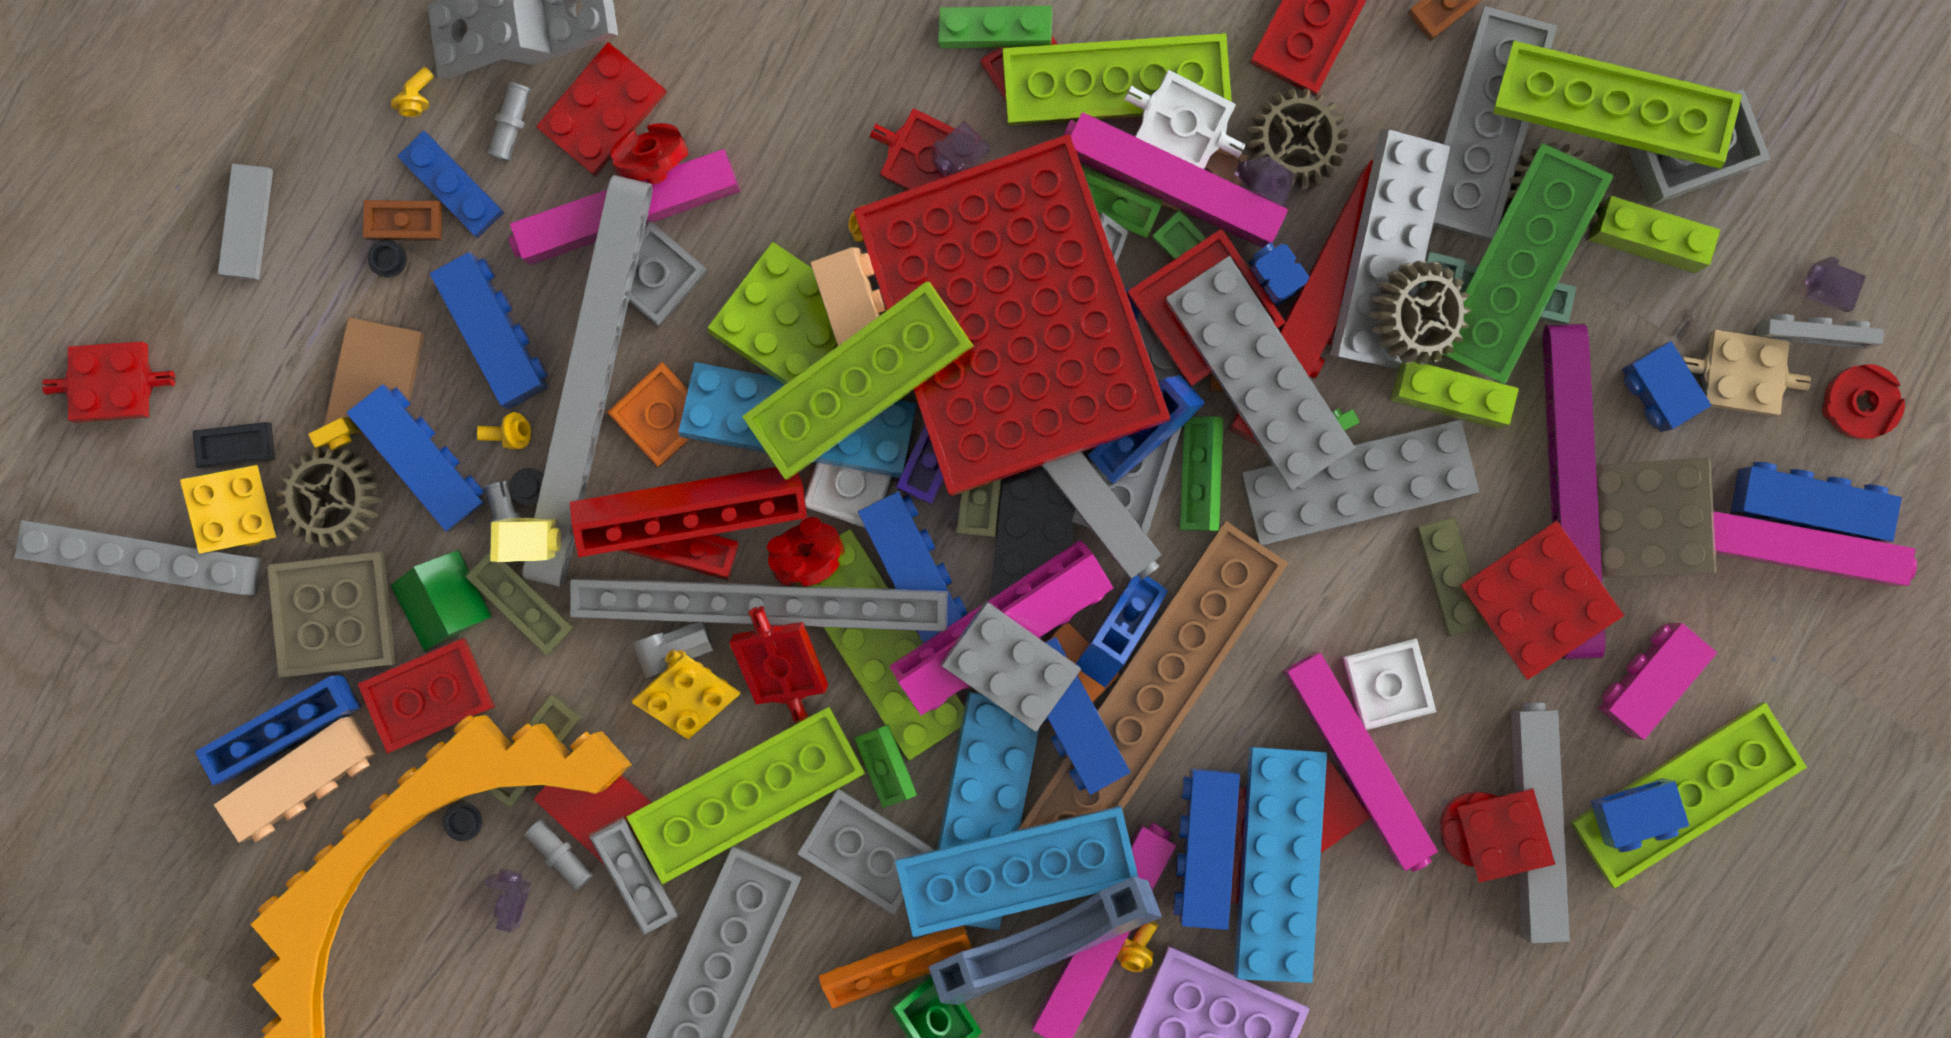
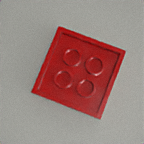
(1150, 295)
(1541, 600)

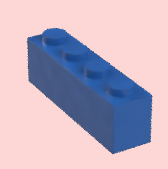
(489, 329)
(415, 456)
(1815, 503)
(907, 552)
(278, 729)
(1084, 737)
(1208, 848)

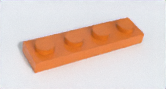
(892, 966)

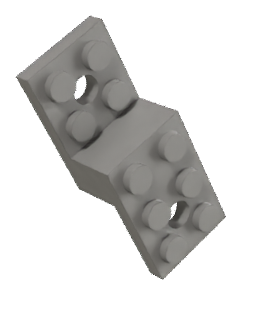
(514, 31)

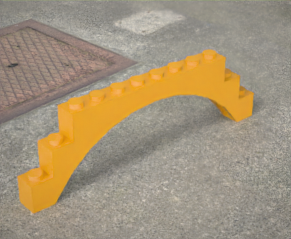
(475, 760)

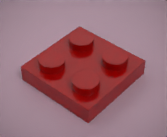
(1506, 835)

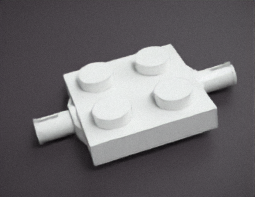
(1185, 120)

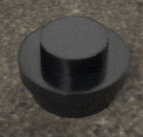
(387, 258)
(526, 486)
(462, 821)

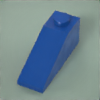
(1123, 454)
(1121, 629)

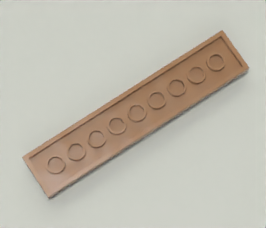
(1170, 669)

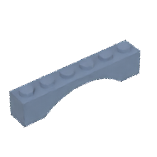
(1085, 926)

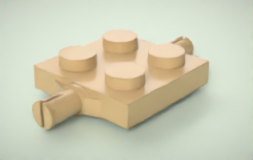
(1746, 373)

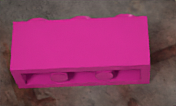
(1656, 679)

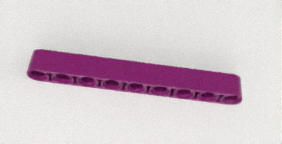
(1573, 450)

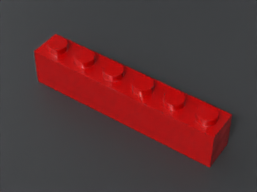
(685, 510)

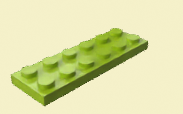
(1094, 77)
(1618, 104)
(857, 380)
(872, 652)
(1713, 781)
(745, 795)

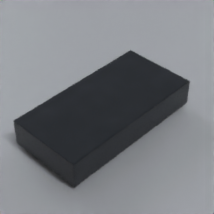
(233, 445)

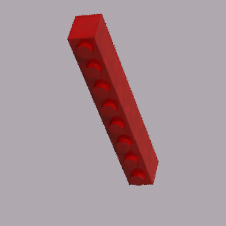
(1317, 306)

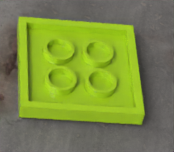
(777, 317)

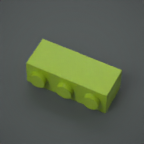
(1655, 235)
(1454, 394)

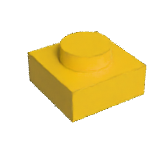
(334, 434)

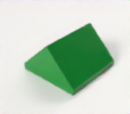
(440, 600)
(924, 1015)

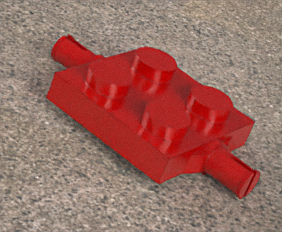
(910, 150)
(108, 382)
(779, 663)

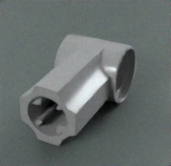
(651, 651)

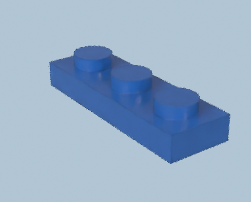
(450, 184)

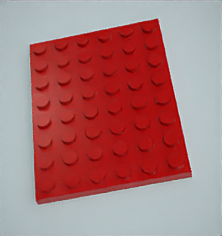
(1039, 299)

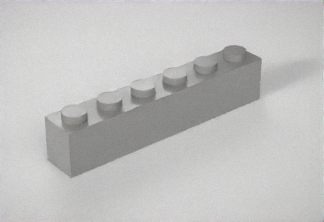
(137, 558)

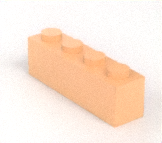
(848, 291)
(296, 779)

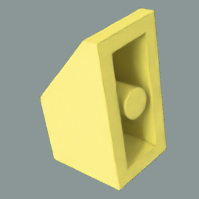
(524, 539)

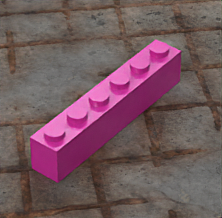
(1036, 602)

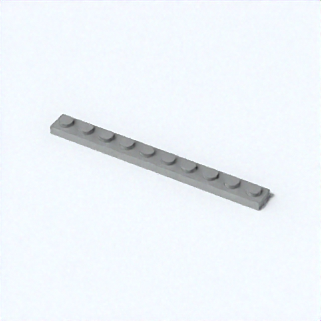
(782, 604)

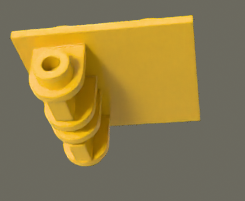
(227, 509)
(685, 695)

